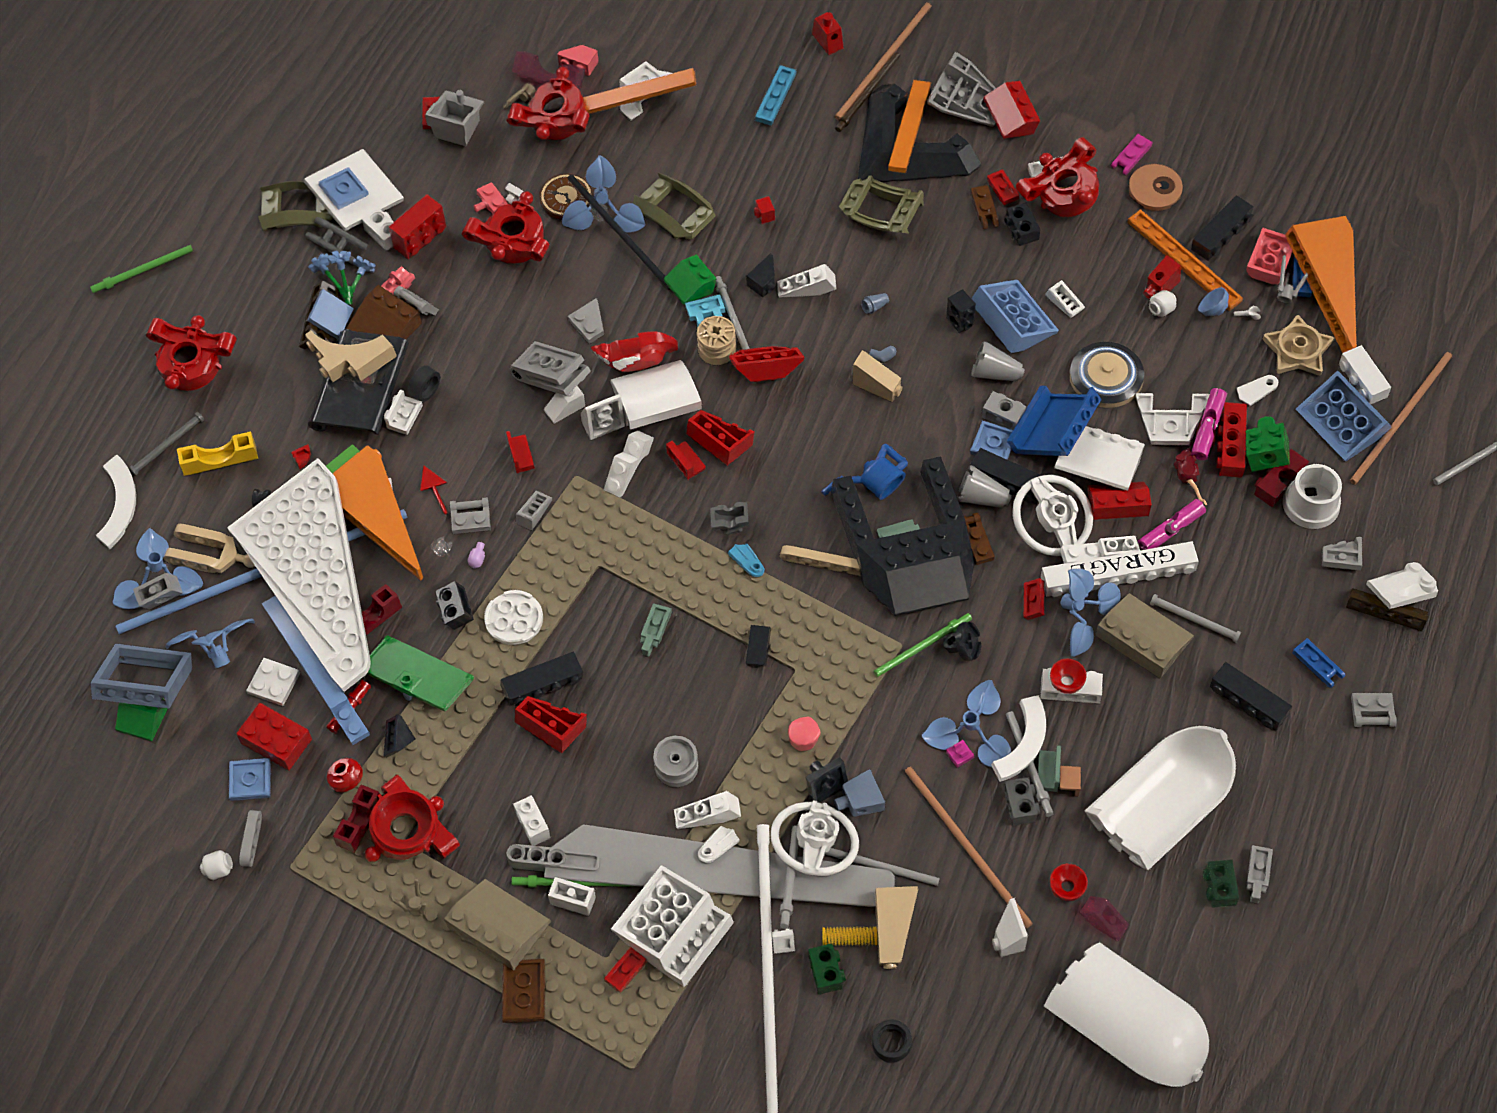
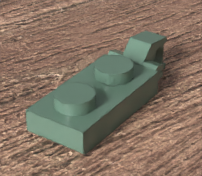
(654, 628)

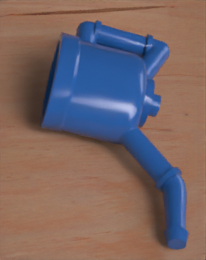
(880, 474)

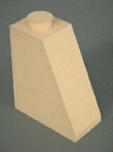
(875, 377)

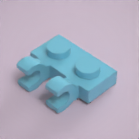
(704, 308)

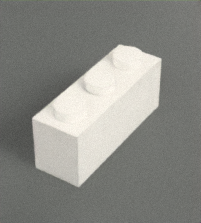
(1364, 375)
(1089, 693)

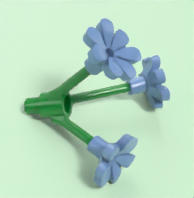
(346, 291)

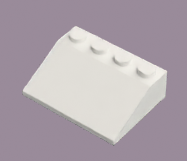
(1103, 458)

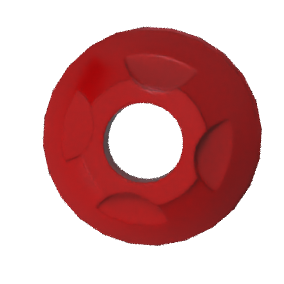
(1069, 668)
(348, 778)
(1072, 874)

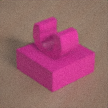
(960, 753)

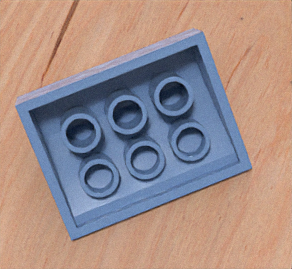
(1013, 315)
(1343, 417)

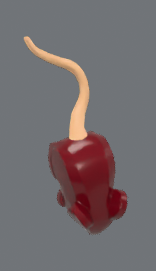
(1188, 470)

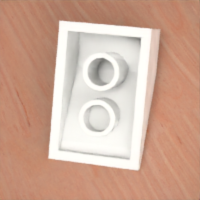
(603, 417)

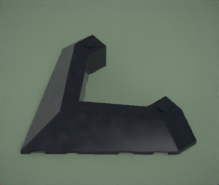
(926, 159)

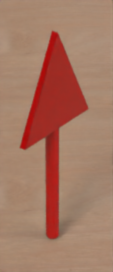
(431, 480)

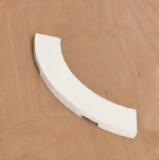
(124, 503)
(1031, 743)

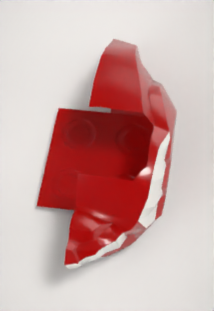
(636, 352)

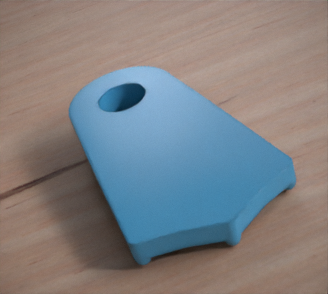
(747, 559)

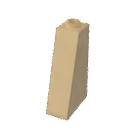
(893, 920)

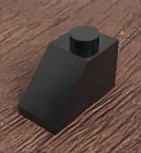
(762, 277)

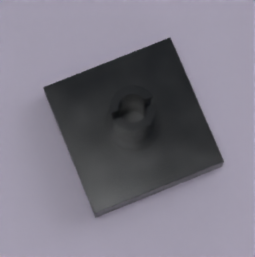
(826, 779)

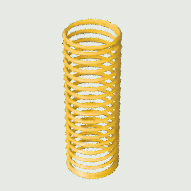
(839, 932)

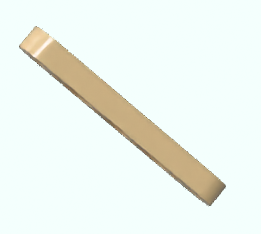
(819, 559)

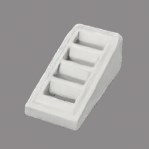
(1065, 291)

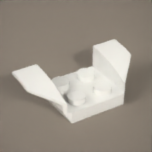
(641, 73)

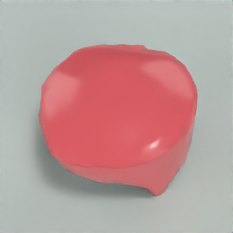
(803, 733)

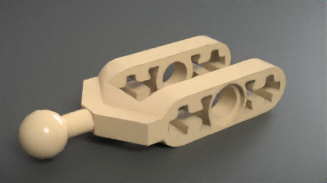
(203, 562)

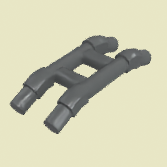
(332, 229)

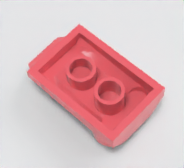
(1267, 256)

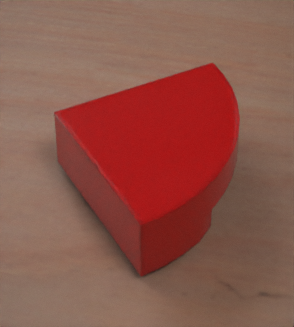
(302, 456)

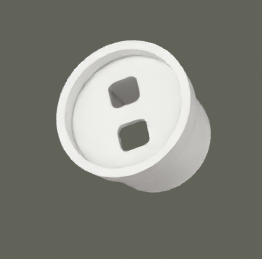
(1318, 510)

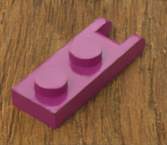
(1132, 153)

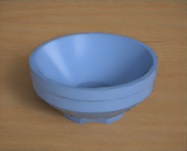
(1214, 302)

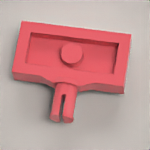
(490, 198)

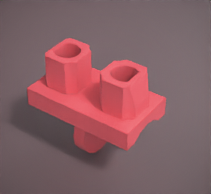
(398, 278)

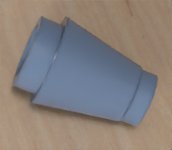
(873, 303)

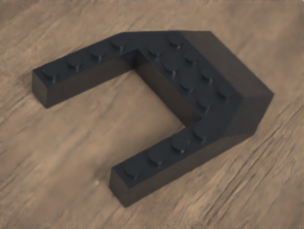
(916, 566)

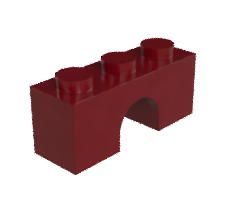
(1270, 488)
(384, 605)
(351, 832)

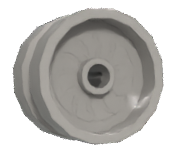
(676, 761)

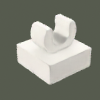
(514, 193)
(783, 941)

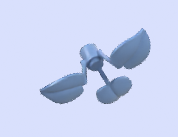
(601, 175)
(152, 549)
(1080, 584)
(216, 653)
(982, 699)

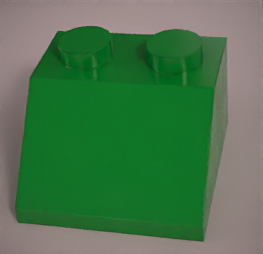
(691, 280)
(139, 720)

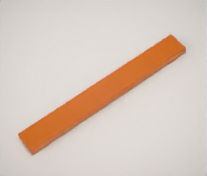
(640, 91)
(909, 126)
(1189, 263)

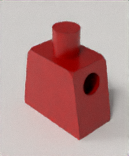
(824, 29)
(1163, 277)

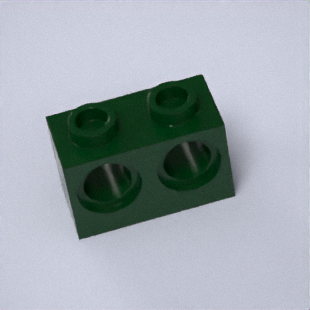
(823, 969)

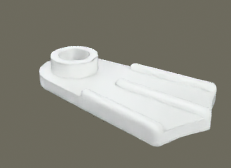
(1257, 389)
(718, 844)

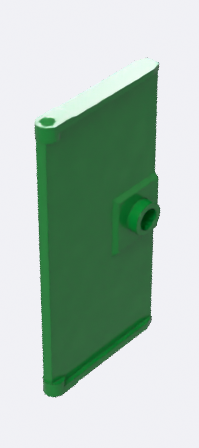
(417, 673)

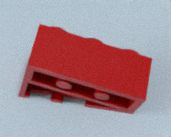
(719, 437)
(549, 723)

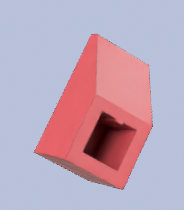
(579, 56)

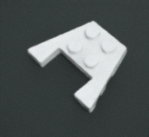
(1171, 426)

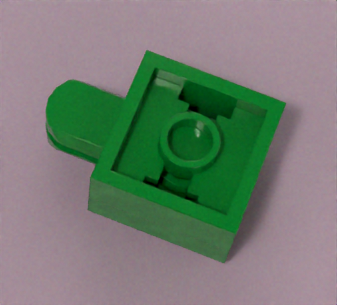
(1267, 445)

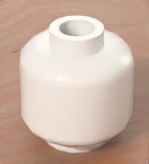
(1162, 303)
(216, 865)

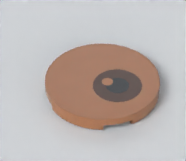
(1155, 187)

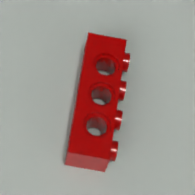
(1235, 465)

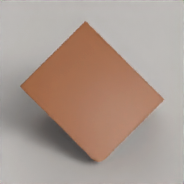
(1070, 779)

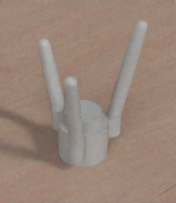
(1285, 290)

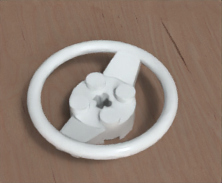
(1049, 501)
(816, 835)

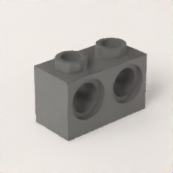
(1018, 801)

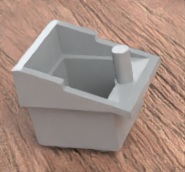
(454, 117)

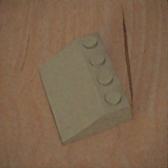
(1143, 635)
(496, 923)

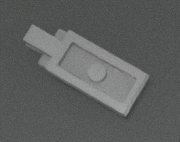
(1258, 871)

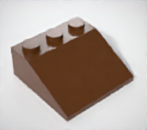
(385, 315)

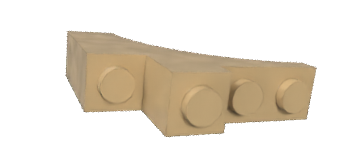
(357, 359)

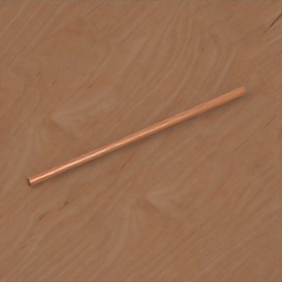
(882, 61)
(1401, 417)
(964, 842)

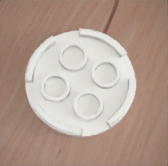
(513, 617)

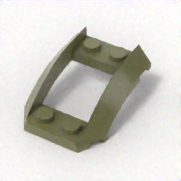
(659, 190)
(907, 201)
(271, 208)

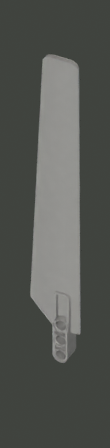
(634, 857)

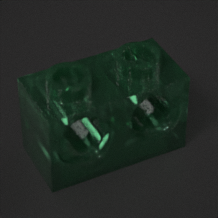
(1225, 883)

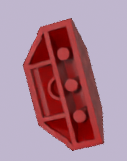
(766, 362)

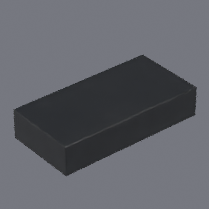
(758, 645)

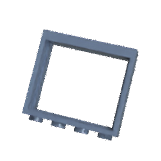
(141, 693)

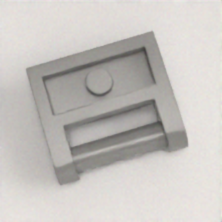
(414, 300)
(470, 521)
(1373, 705)

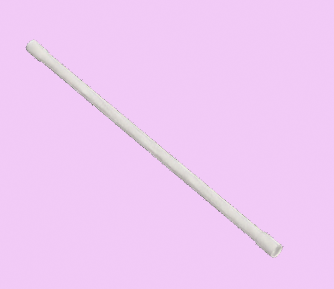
(767, 967)

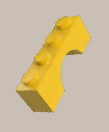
(237, 450)

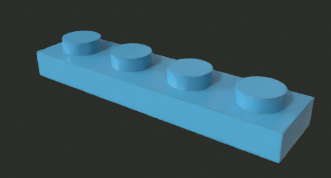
(775, 95)

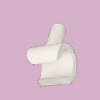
(1251, 312)

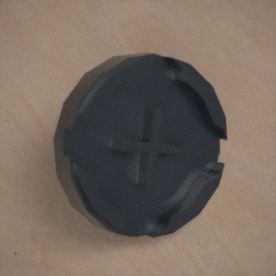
(966, 641)

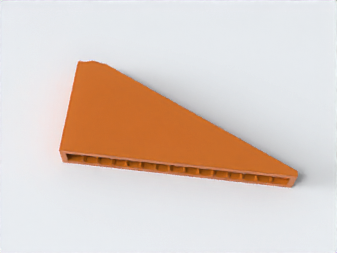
(1327, 255)
(372, 507)

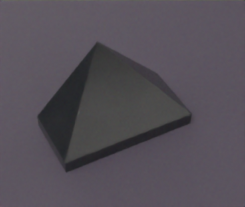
(396, 735)

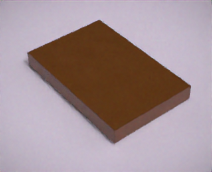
(524, 992)

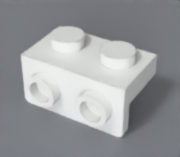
(402, 413)

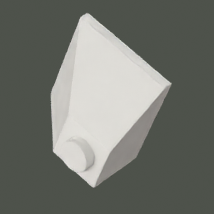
(1010, 933)

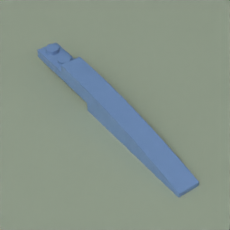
(319, 676)

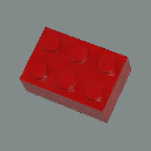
(417, 226)
(274, 736)

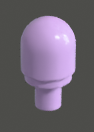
(476, 556)

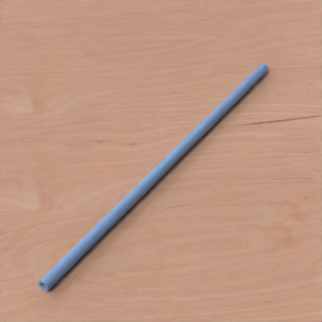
(207, 593)

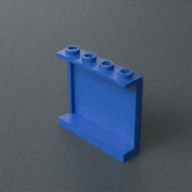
(1053, 422)

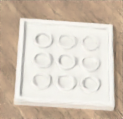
(381, 191)

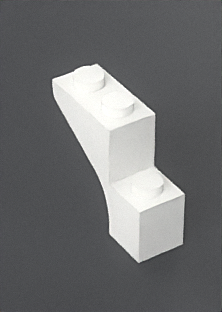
(626, 462)

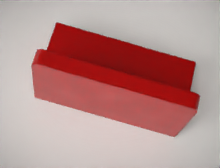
(520, 452)
(685, 459)

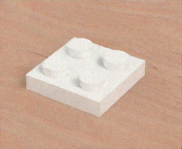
(273, 682)

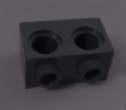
(1021, 219)
(960, 311)
(456, 605)

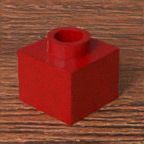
(764, 210)

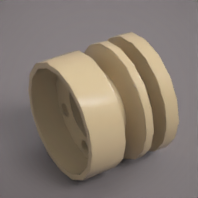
(716, 340)

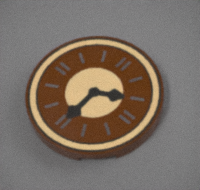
(559, 193)

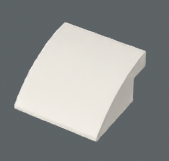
(656, 394)
(673, 925)

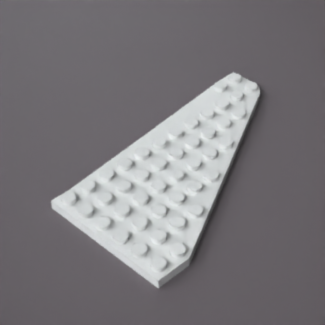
(306, 559)

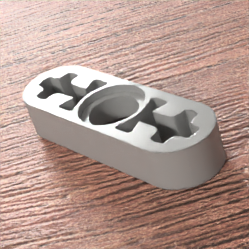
(250, 838)

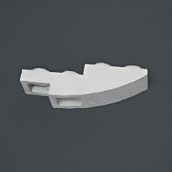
(1103, 548)

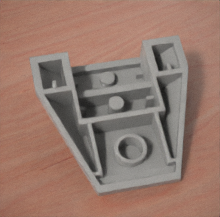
(962, 91)

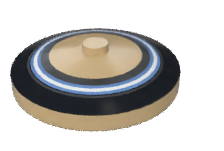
(1111, 370)

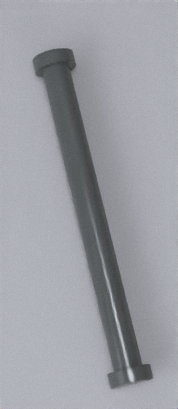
(165, 444)

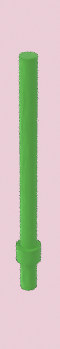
(109, 282)
(951, 627)
(533, 881)

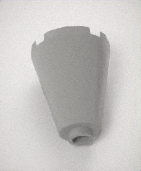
(995, 364)
(982, 490)

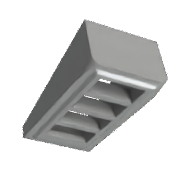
(530, 520)

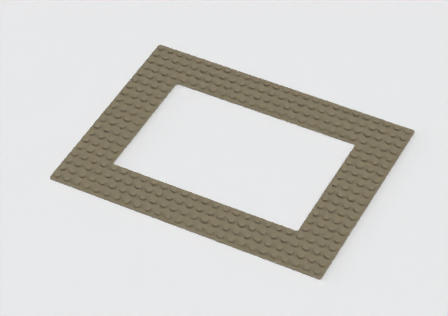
(579, 534)

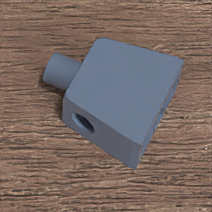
(861, 795)

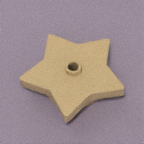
(1298, 347)

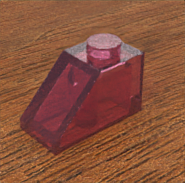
(1104, 917)

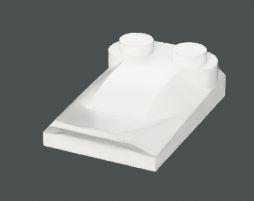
(1404, 586)

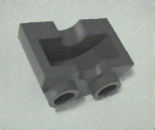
(729, 519)

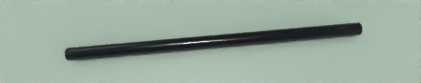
(635, 248)

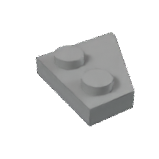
(588, 321)
(1343, 555)

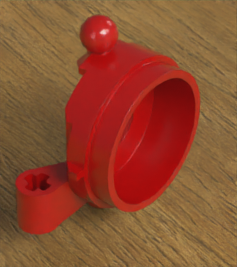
(556, 125)
(1070, 200)
(506, 248)
(205, 365)
(402, 801)

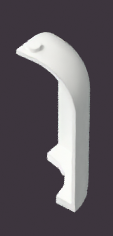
(1166, 793)
(1132, 1017)

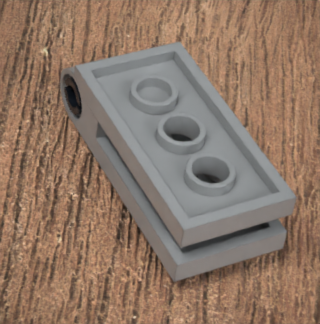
(550, 368)

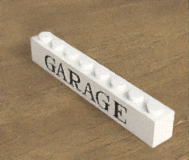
(1124, 567)

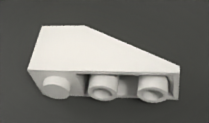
(808, 283)
(708, 811)

